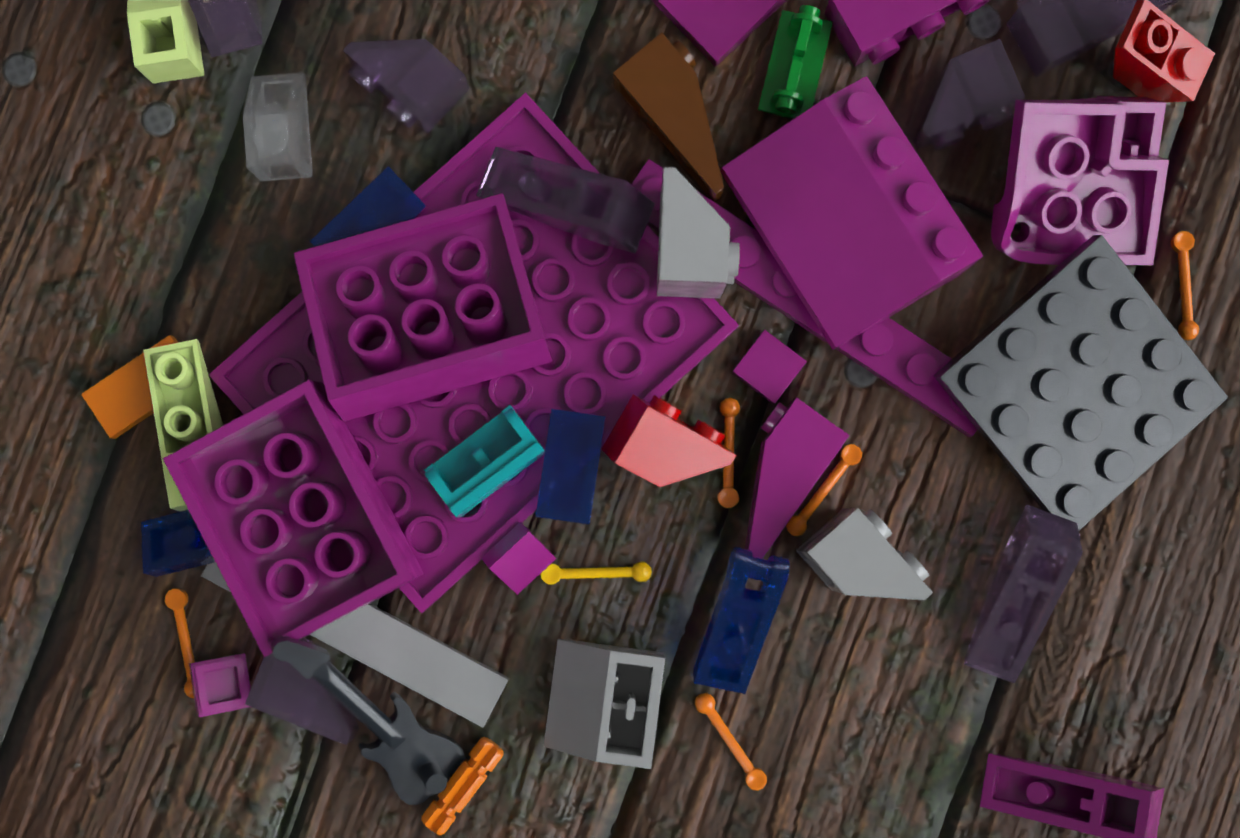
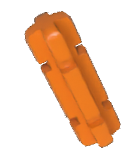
(462, 786)

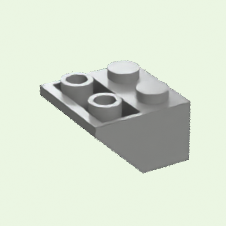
(859, 561)
(605, 702)

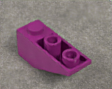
(876, 26)

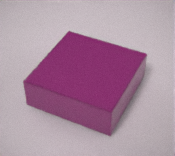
(769, 367)
(518, 558)
(220, 684)

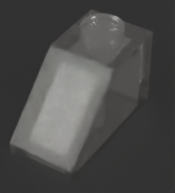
(277, 127)

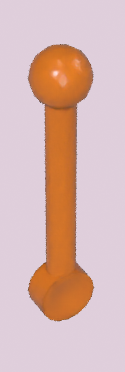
(1182, 243)
(849, 456)
(728, 495)
(176, 600)
(754, 777)

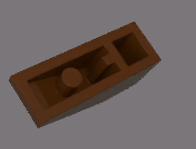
(669, 101)

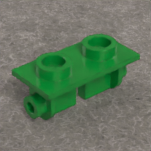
(795, 63)

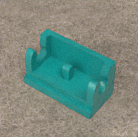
(484, 462)

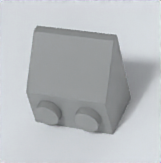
(693, 243)

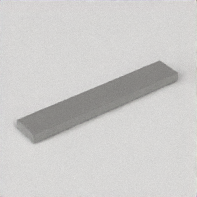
(410, 658)

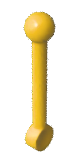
(639, 571)

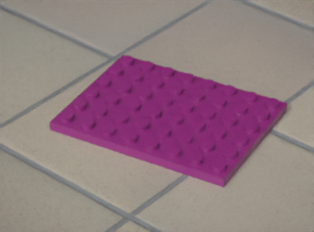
(601, 330)

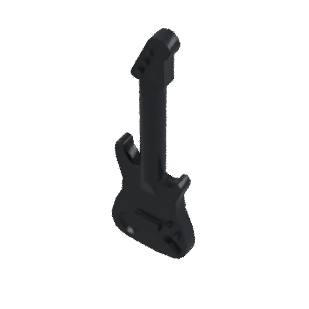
(414, 757)

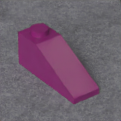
(789, 465)
(1072, 798)

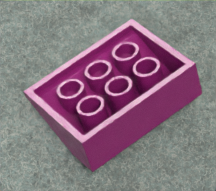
(850, 213)
(421, 308)
(293, 516)

